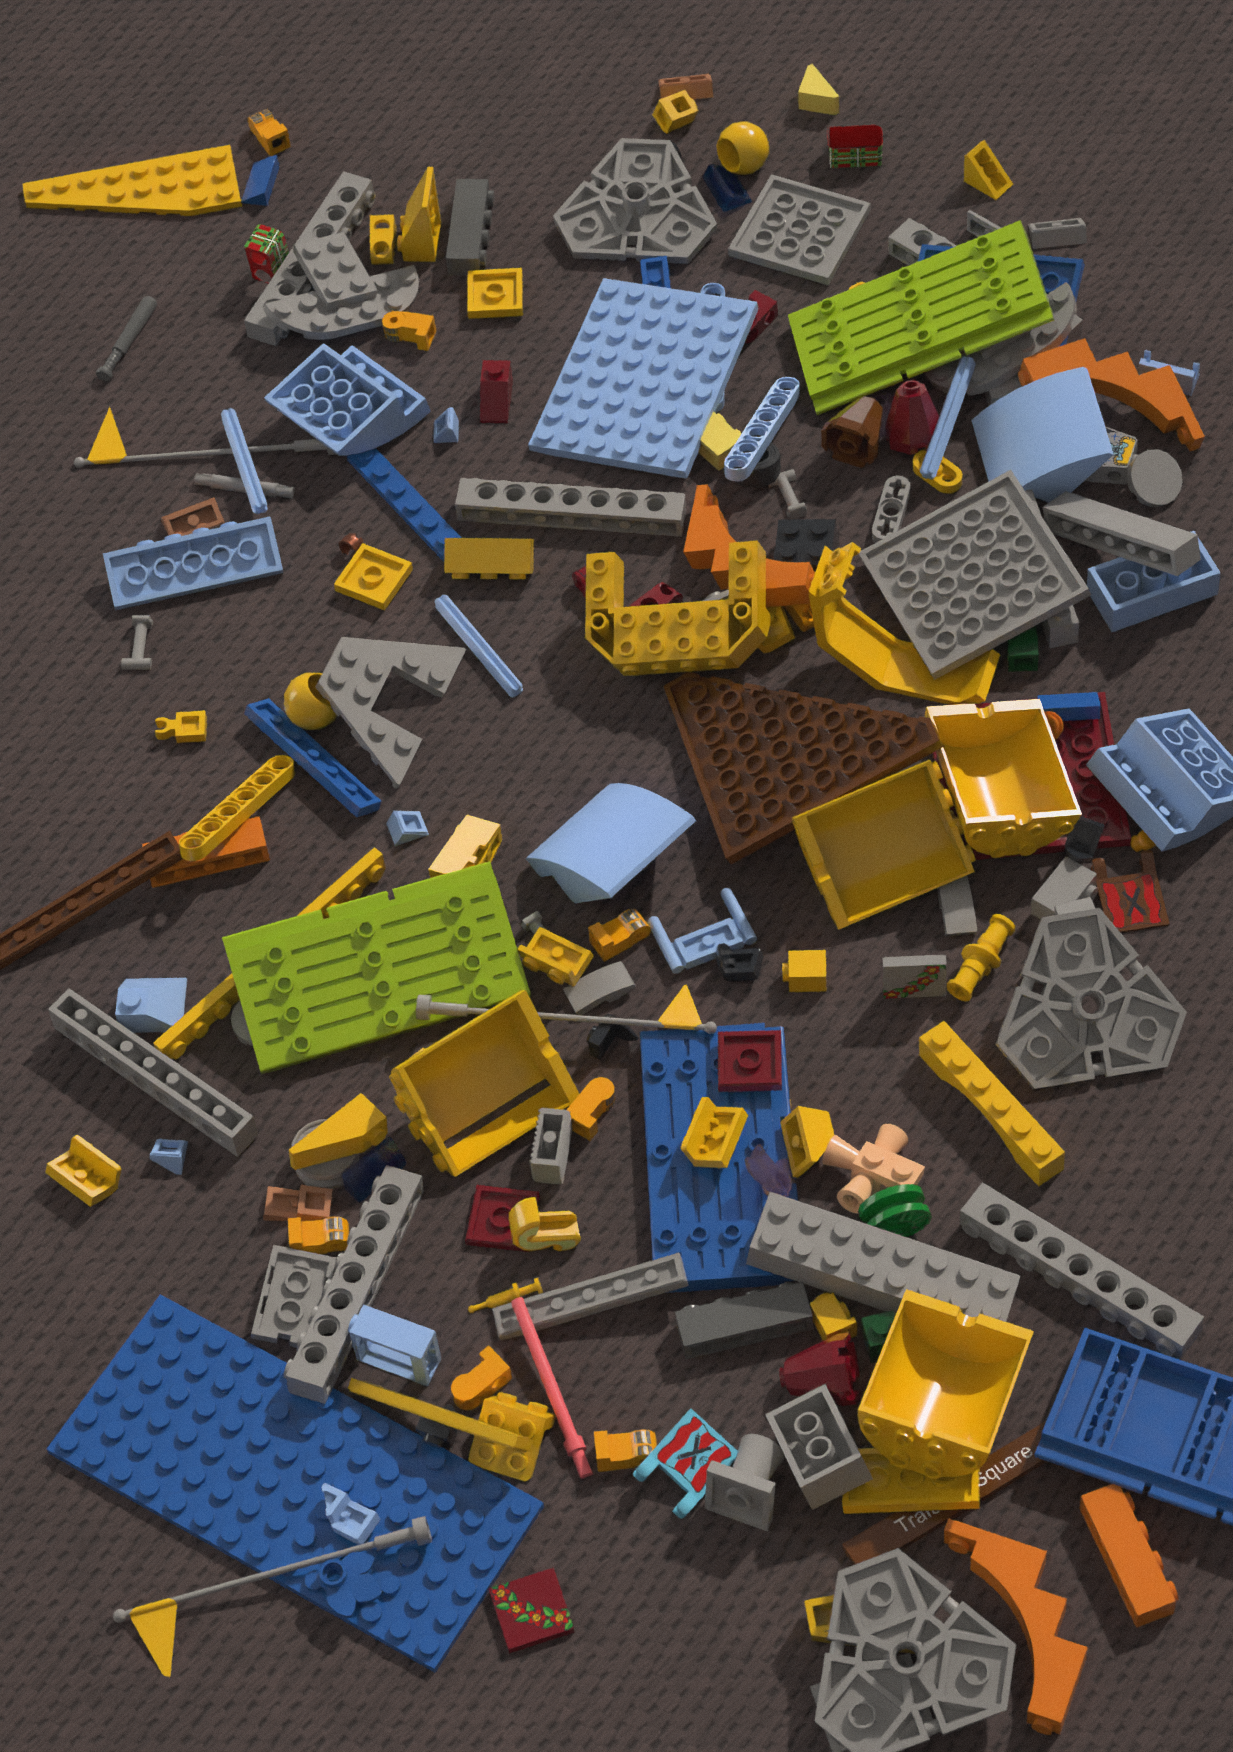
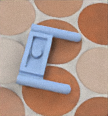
(702, 944)

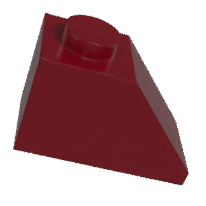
(495, 391)

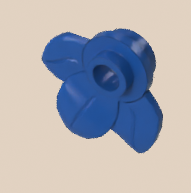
(353, 1585)

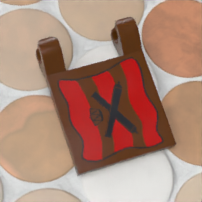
(1134, 899)

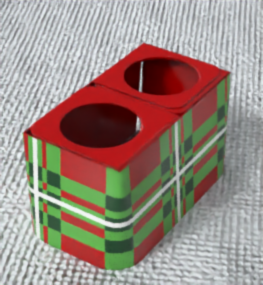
(855, 137)
(268, 241)

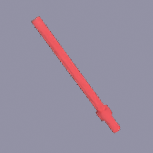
(573, 1443)

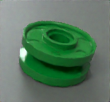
(897, 1210)

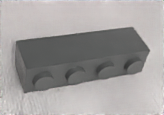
(469, 226)
(744, 1319)

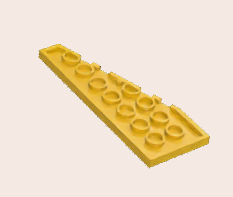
(170, 184)

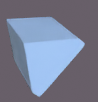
(446, 427)

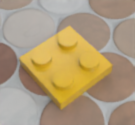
(495, 293)
(373, 576)

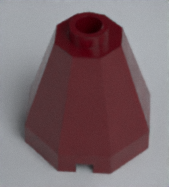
(911, 418)
(827, 1363)

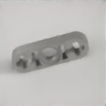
(888, 501)

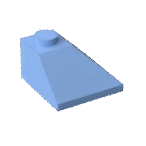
(150, 1003)

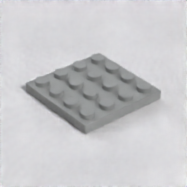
(799, 229)

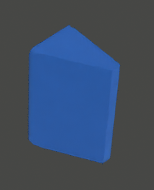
(261, 181)
(1072, 706)

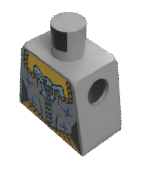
(1116, 468)

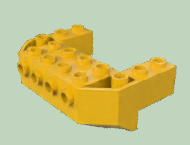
(678, 634)

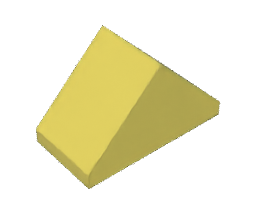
(817, 94)

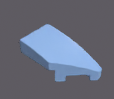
(347, 1516)

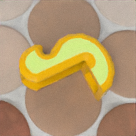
(540, 1230)

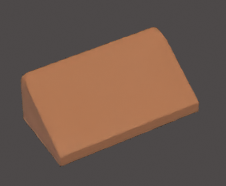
(696, 86)
(194, 517)

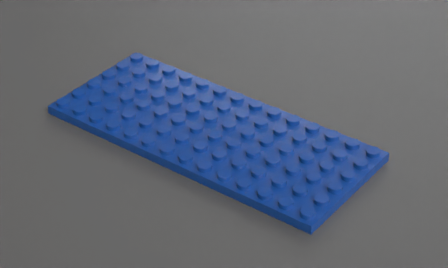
(225, 1452)

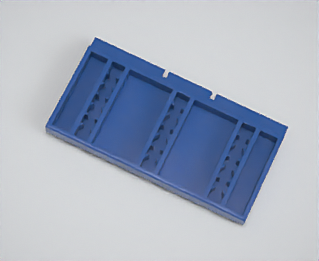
(706, 1210)
(1144, 1424)

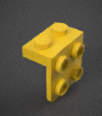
(517, 1418)

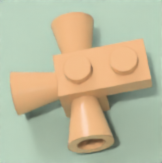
(873, 1166)

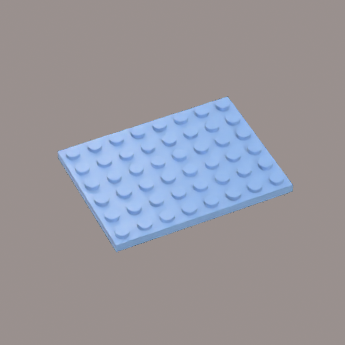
(644, 377)

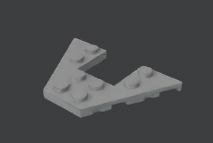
(356, 678)

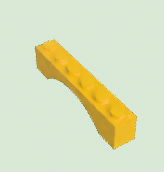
(1022, 1134)

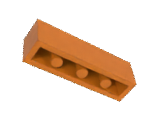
(239, 849)
(1128, 1554)

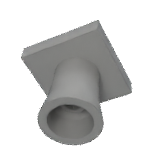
(745, 1488)

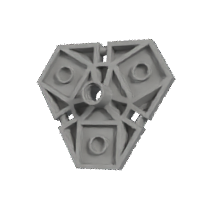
(642, 204)
(1052, 1035)
(958, 1671)

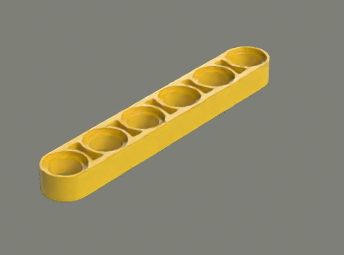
(236, 805)

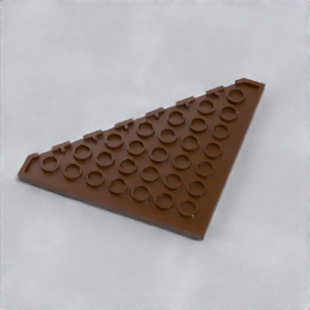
(784, 753)

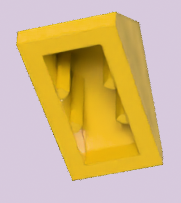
(985, 172)

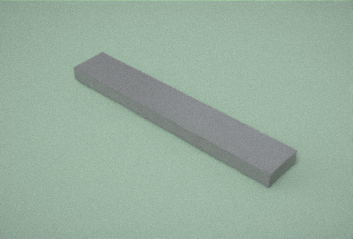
(595, 1295)

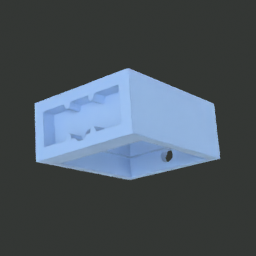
(395, 1345)

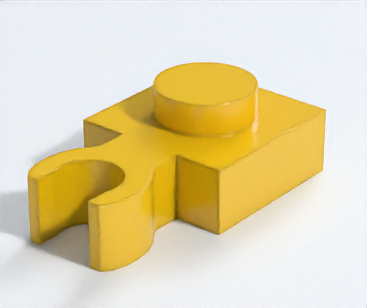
(186, 728)

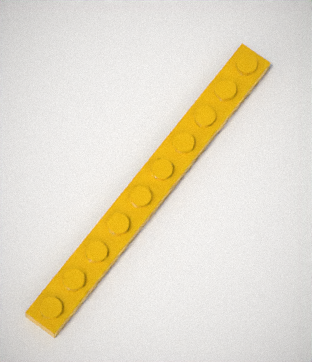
(220, 999)

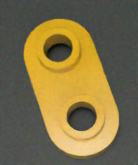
(946, 471)

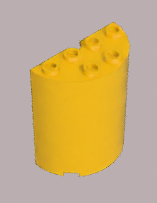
(1004, 776)
(884, 844)
(474, 1075)
(941, 1387)

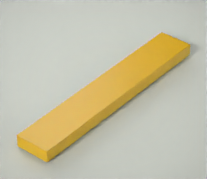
(440, 1415)

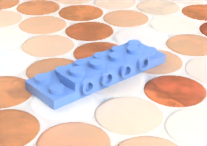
(192, 562)

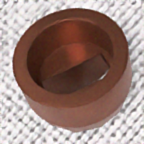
(350, 542)

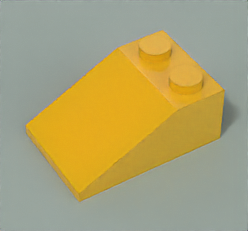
(421, 222)

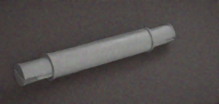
(236, 484)

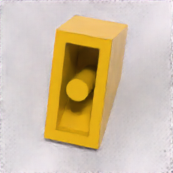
(806, 1137)

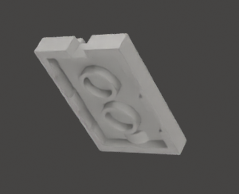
(292, 1294)

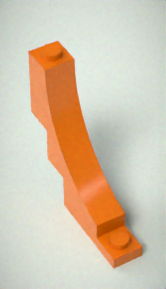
(1152, 393)
(709, 548)
(1015, 1574)

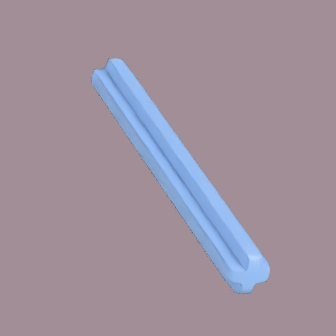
(947, 417)
(244, 461)
(478, 646)

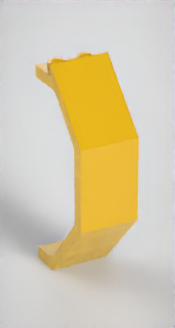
(875, 652)

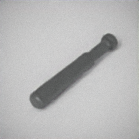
(131, 331)

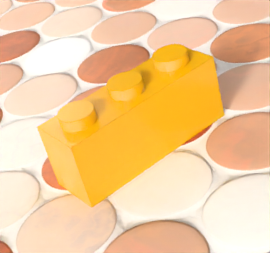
(488, 557)

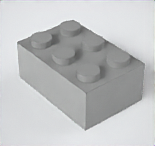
(818, 1447)

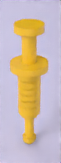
(507, 1296)

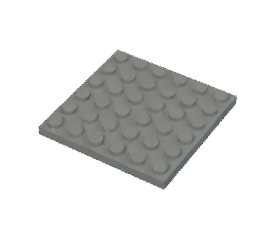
(973, 574)

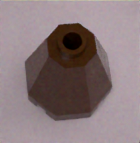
(854, 432)

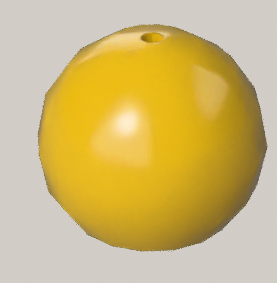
(742, 148)
(306, 705)

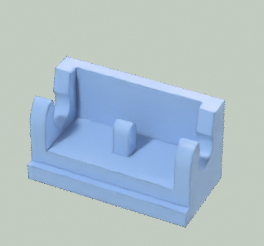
(1186, 378)

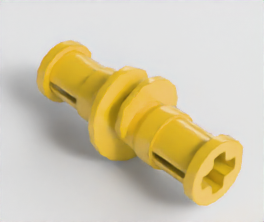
(981, 957)

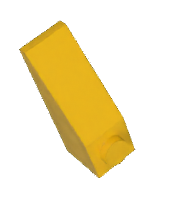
(342, 1135)

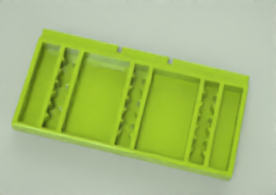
(920, 317)
(357, 975)

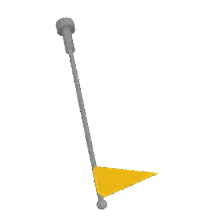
(110, 449)
(678, 1015)
(158, 1619)

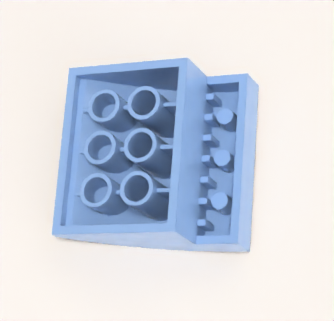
(347, 401)
(1045, 434)
(1169, 777)
(609, 841)

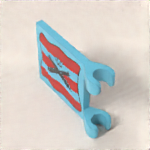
(686, 1457)

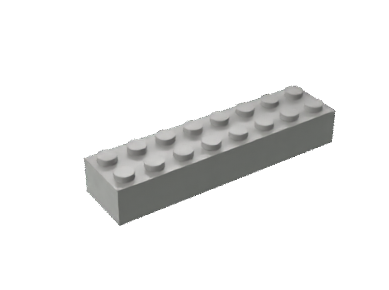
(872, 1262)

